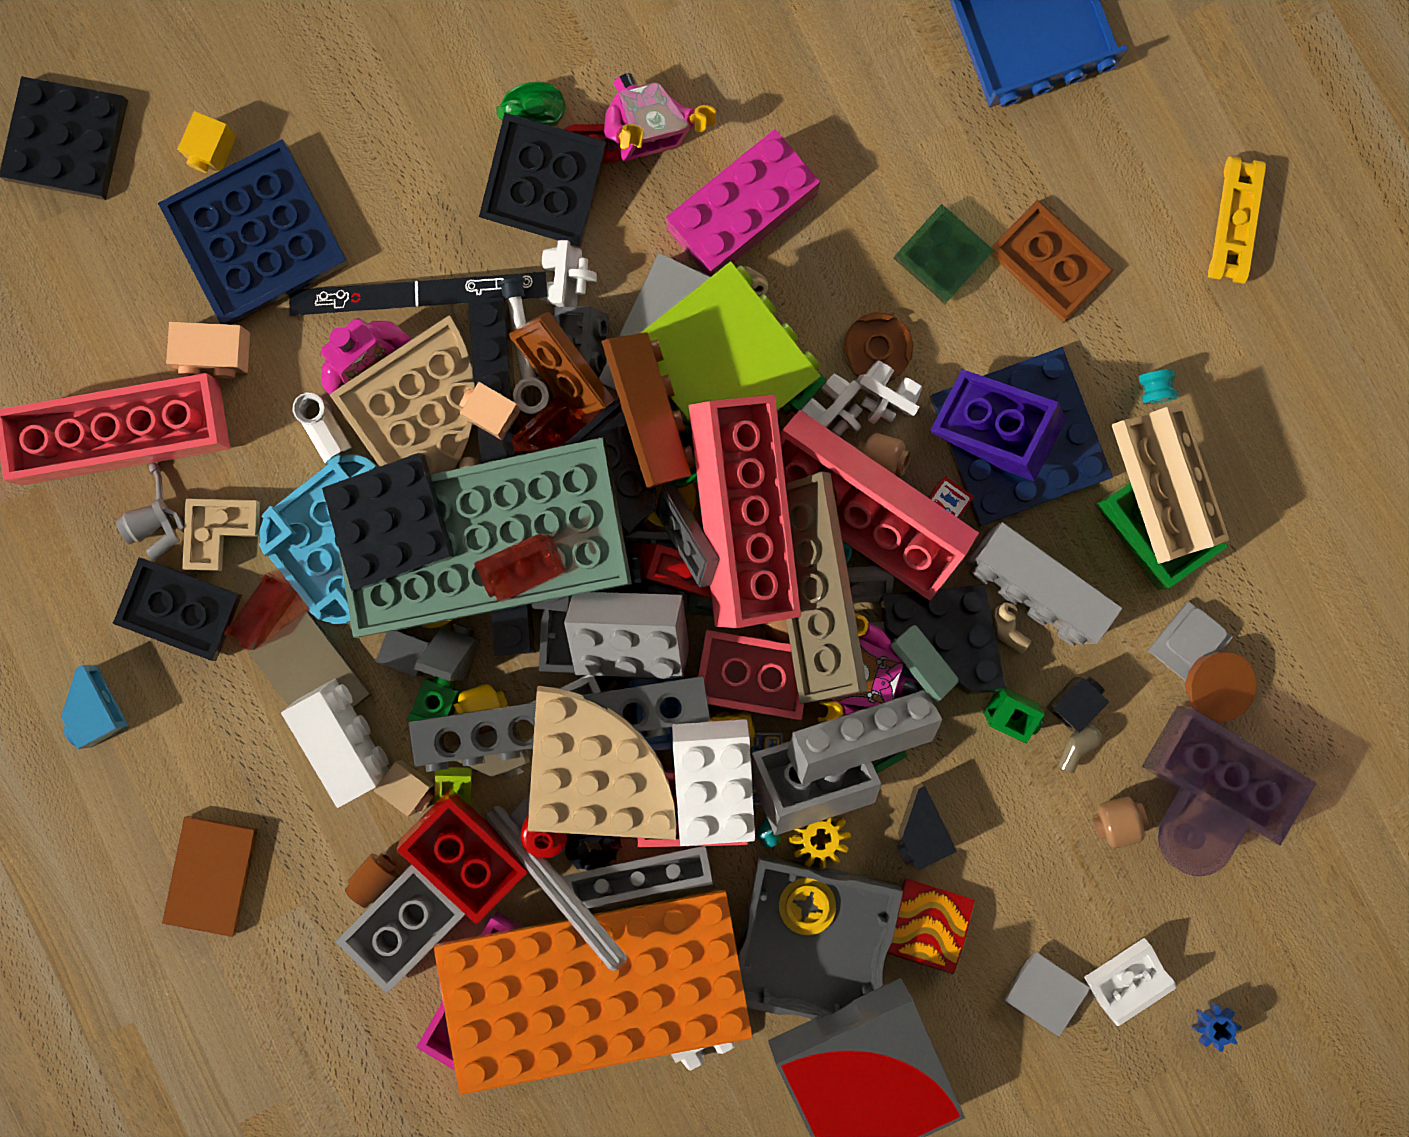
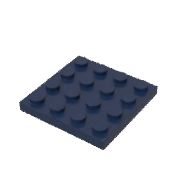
(253, 233)
(1072, 463)

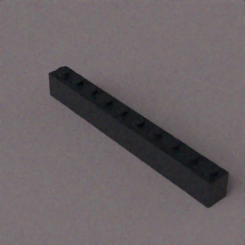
(494, 368)

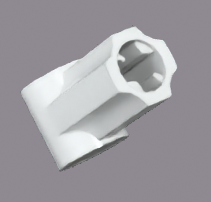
(322, 429)

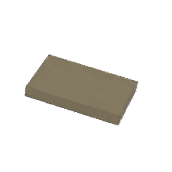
(305, 658)

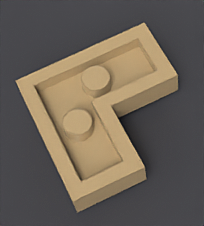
(209, 522)

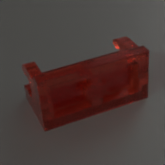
(549, 428)
(520, 567)
(261, 612)

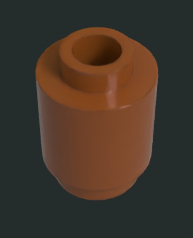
(371, 879)

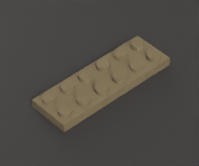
(826, 634)

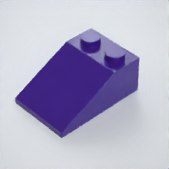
(1000, 423)

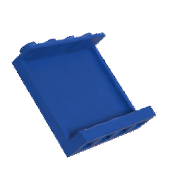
(1035, 44)

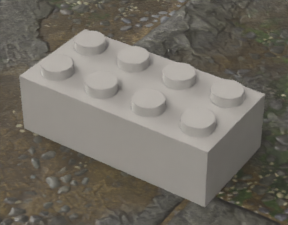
(1042, 586)

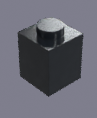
(1078, 703)

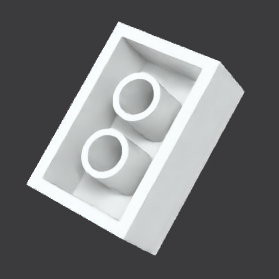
(336, 742)
(713, 782)

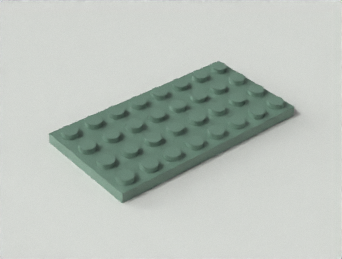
(493, 507)

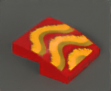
(931, 926)

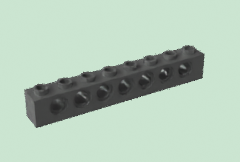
(429, 734)

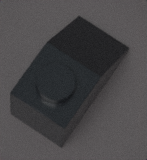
(923, 831)

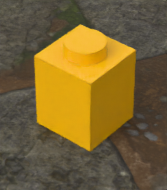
(206, 143)

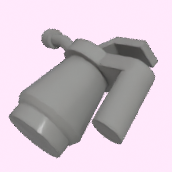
(142, 522)

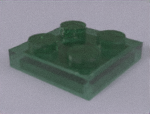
(943, 254)

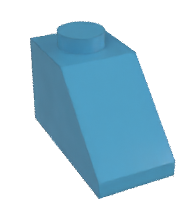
(90, 709)

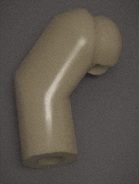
(1079, 745)

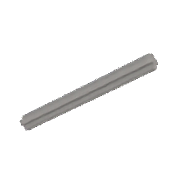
(558, 891)

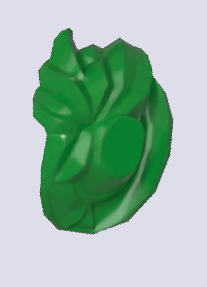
(535, 102)

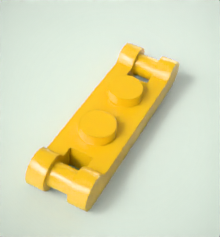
(1237, 219)

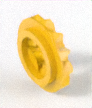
(791, 913)

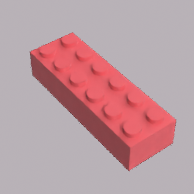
(112, 429)
(878, 509)
(745, 510)

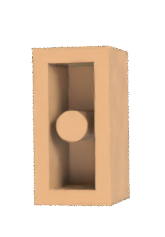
(208, 348)

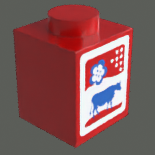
(951, 497)

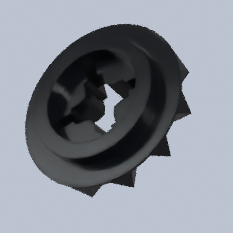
(579, 854)

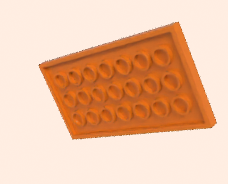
(549, 1007)

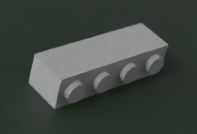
(863, 736)
(644, 880)

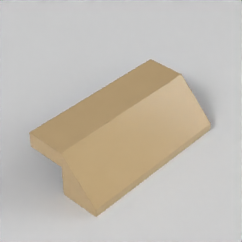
(1170, 483)

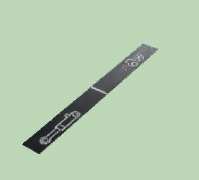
(409, 294)

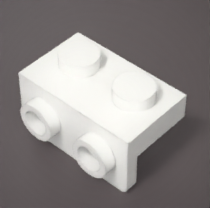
(1130, 982)

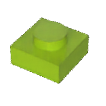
(457, 779)

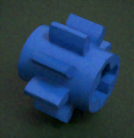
(1224, 1035)

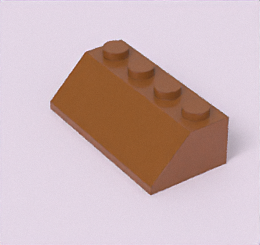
(648, 409)

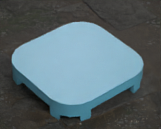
(303, 541)

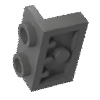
(586, 330)

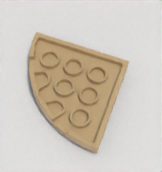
(413, 400)
(595, 773)

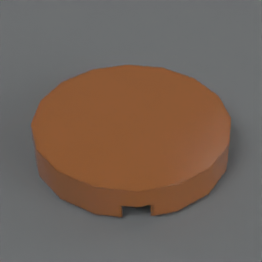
(878, 339)
(1221, 685)

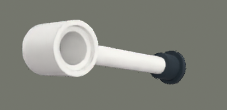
(512, 292)

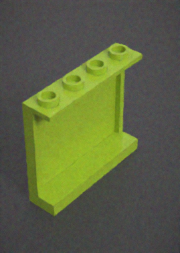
(729, 345)

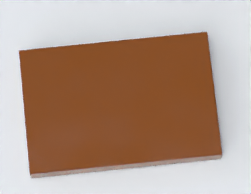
(1050, 261)
(560, 363)
(209, 876)

